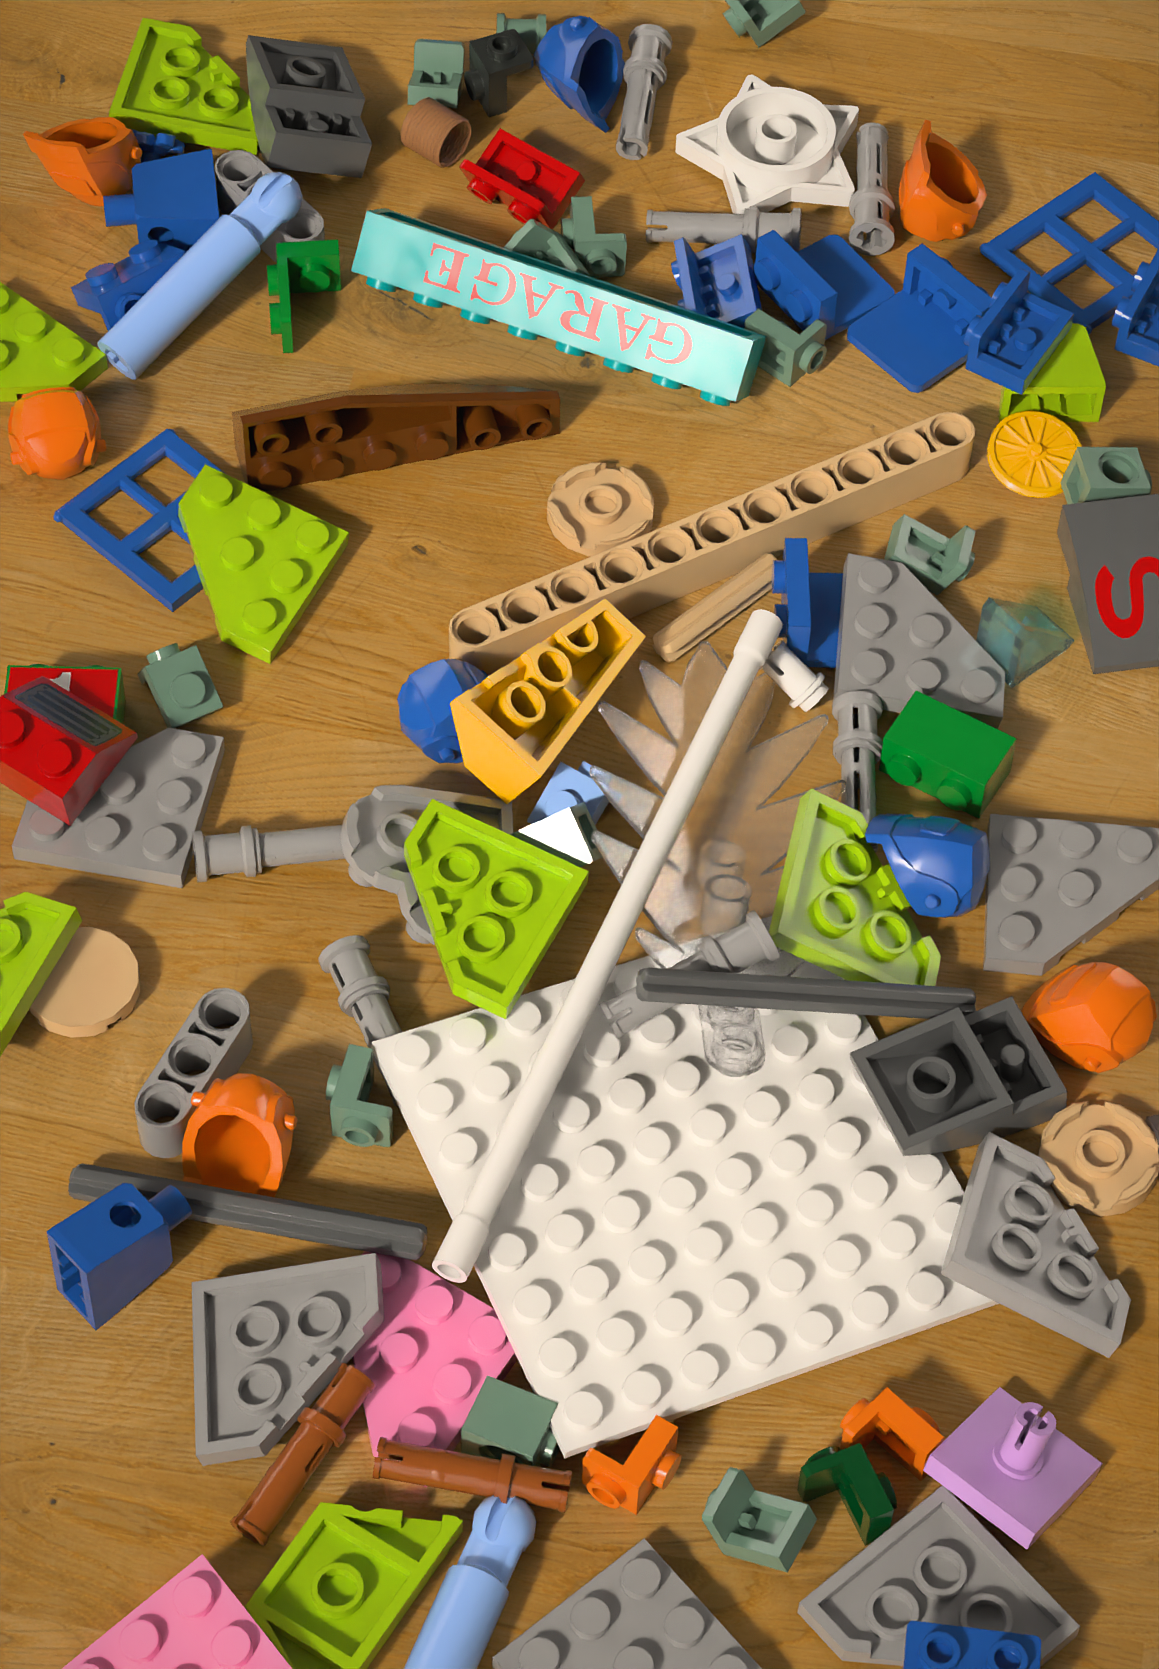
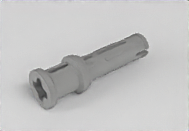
(644, 76)
(872, 203)
(723, 226)
(862, 759)
(252, 850)
(728, 954)
(360, 989)

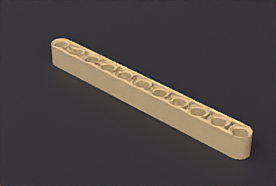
(719, 539)

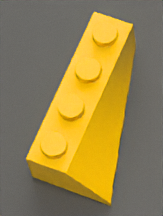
(531, 707)

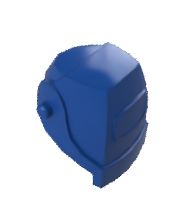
(582, 67)
(426, 708)
(934, 861)

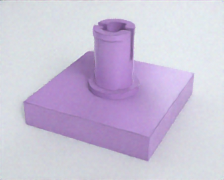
(1013, 1466)

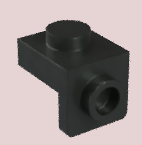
(490, 64)

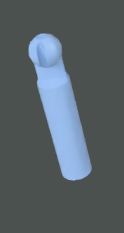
(200, 275)
(475, 1588)

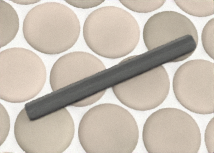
(800, 993)
(265, 1213)

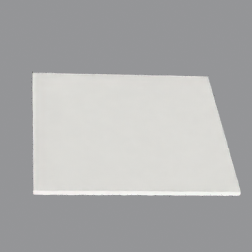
(678, 1219)

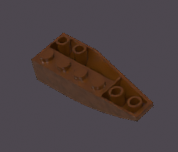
(384, 429)

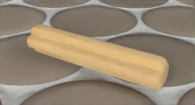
(715, 609)

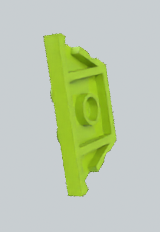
(348, 1583)

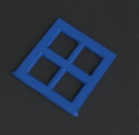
(1049, 220)
(126, 552)

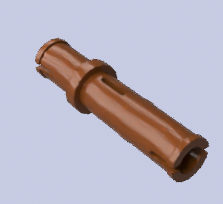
(318, 1432)
(472, 1474)

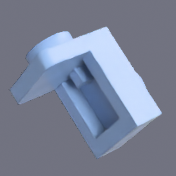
(568, 789)

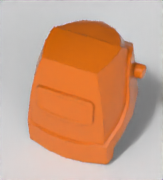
(88, 157)
(939, 189)
(54, 433)
(1092, 1016)
(239, 1135)

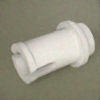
(794, 677)

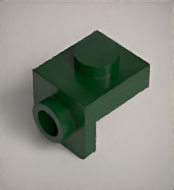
(864, 1493)

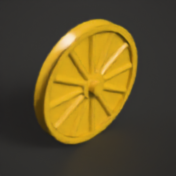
(1031, 453)

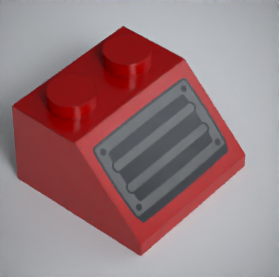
(57, 747)

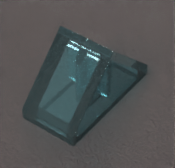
(1019, 638)

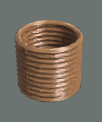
(435, 132)

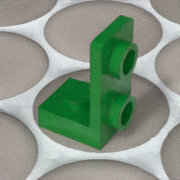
(300, 269)

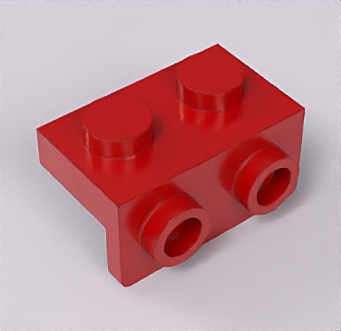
(522, 179)

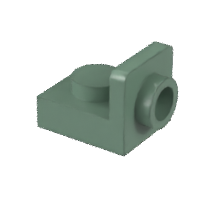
(785, 352)

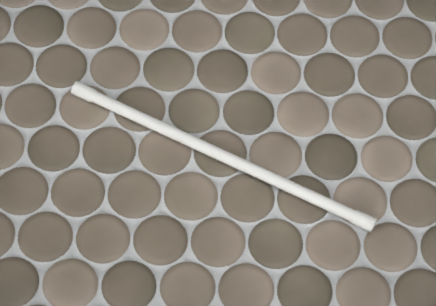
(471, 1226)

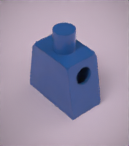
(170, 200)
(114, 1249)

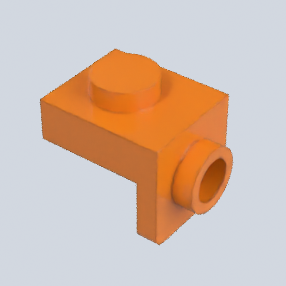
(901, 1430)
(648, 1465)

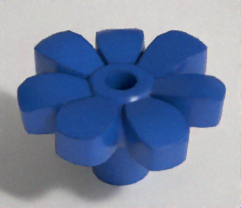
(157, 146)

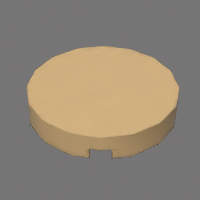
(599, 508)
(89, 985)
(1100, 1158)

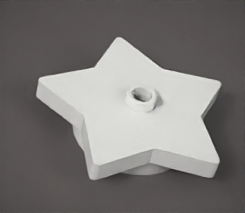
(775, 148)

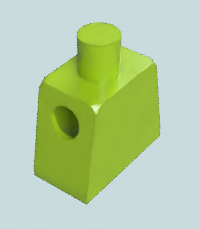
(1066, 385)

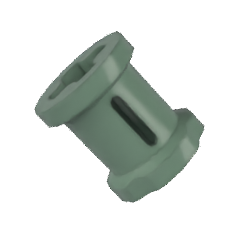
(530, 30)

